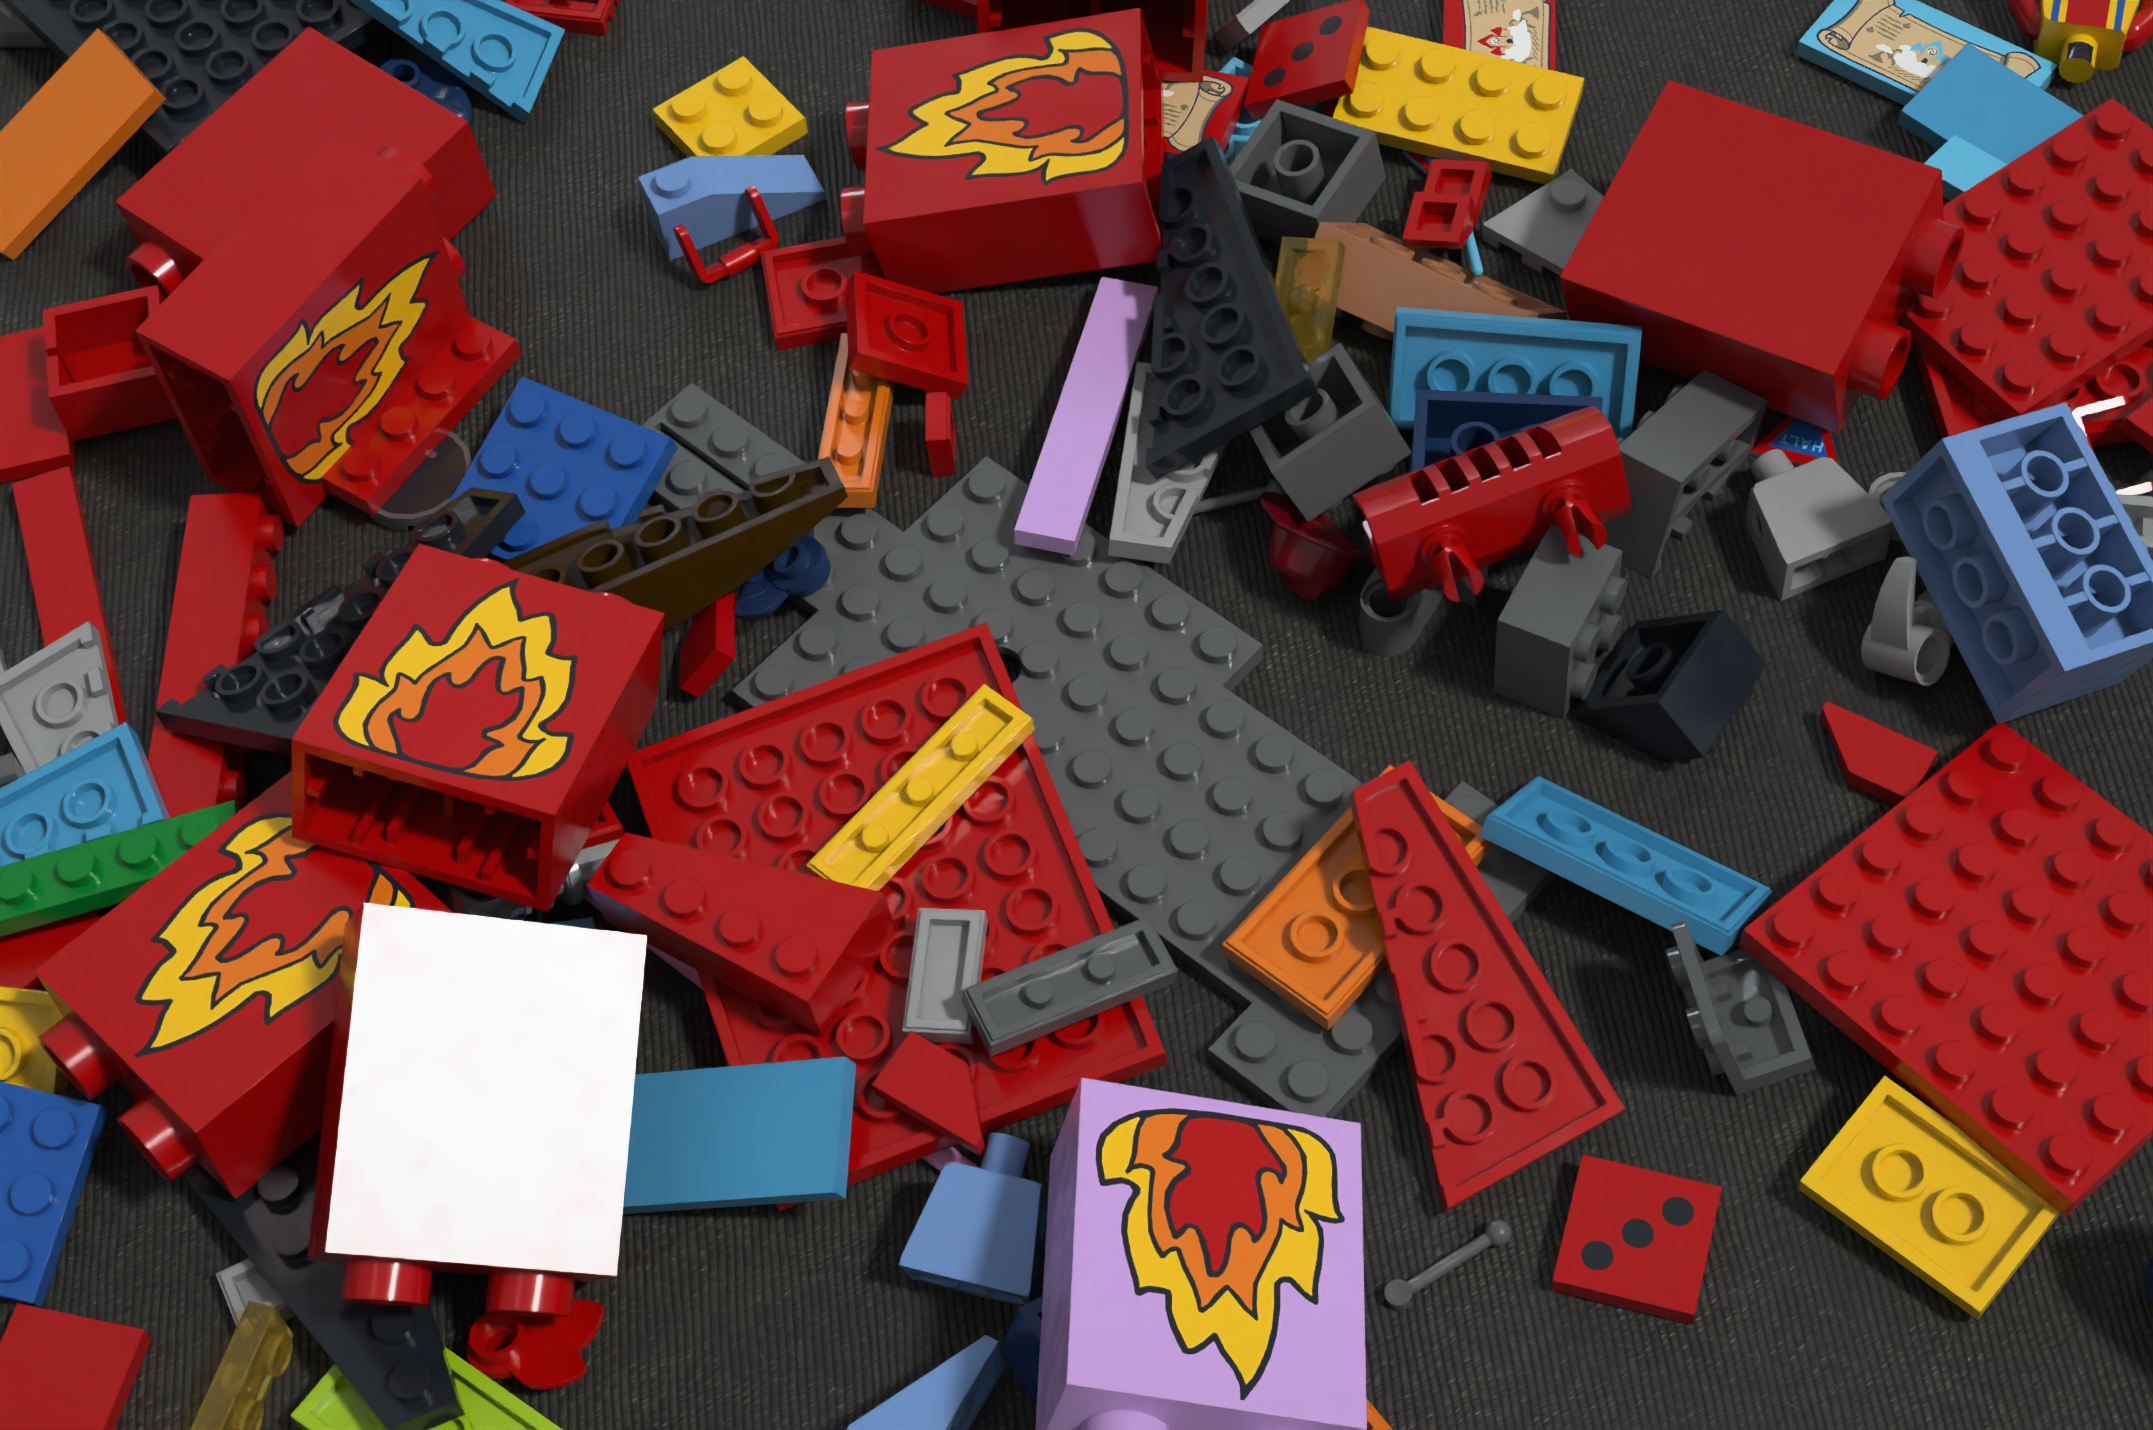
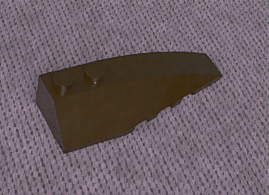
(695, 553)

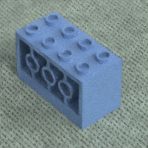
(2028, 560)

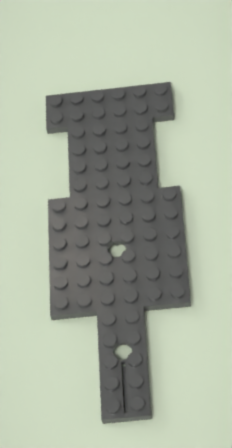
(1164, 772)

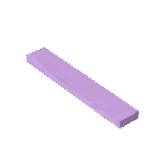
(1086, 417)

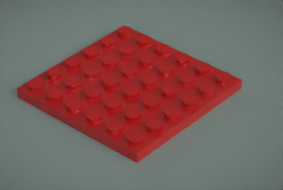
(1992, 960)

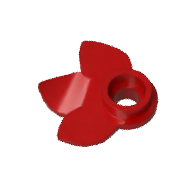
(540, 1349)

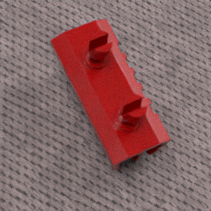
(1495, 504)

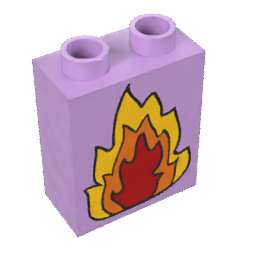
(1201, 1267)

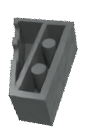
(1678, 457)

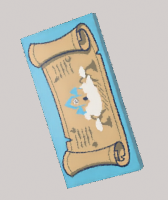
(1903, 45)

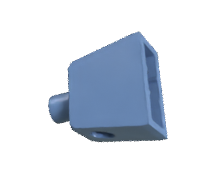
(983, 1228)

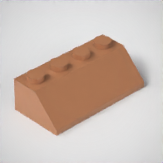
(1387, 275)

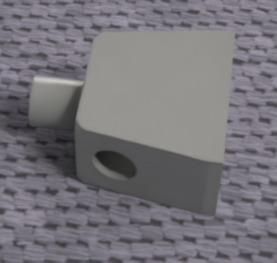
(1812, 522)

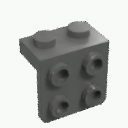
(1739, 1015)

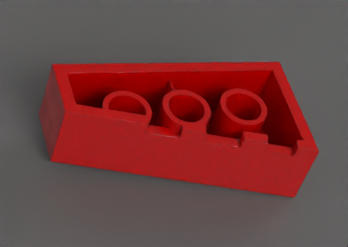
(750, 925)

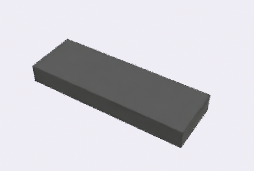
(1069, 986)

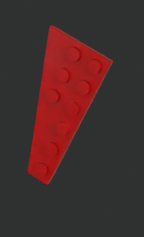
(1481, 1027)

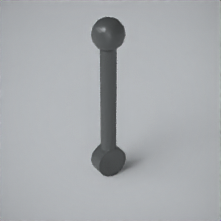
(1238, 497)
(1399, 1292)

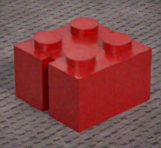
(99, 367)

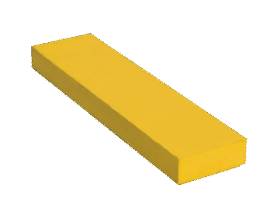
(924, 792)

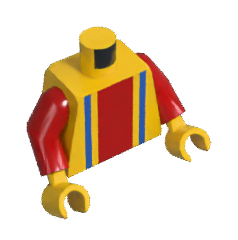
(2084, 32)

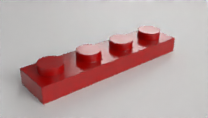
(421, 416)

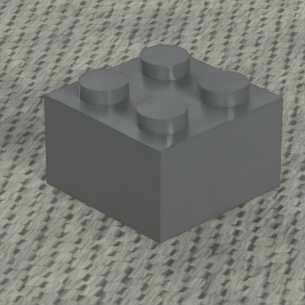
(1305, 172)
(1331, 438)
(1558, 624)

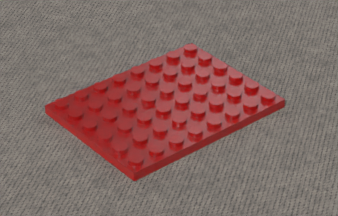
(794, 774)

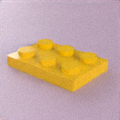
(1929, 1197)

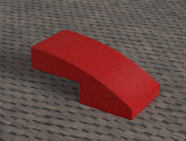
(1448, 205)

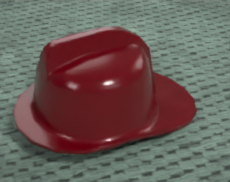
(1307, 553)

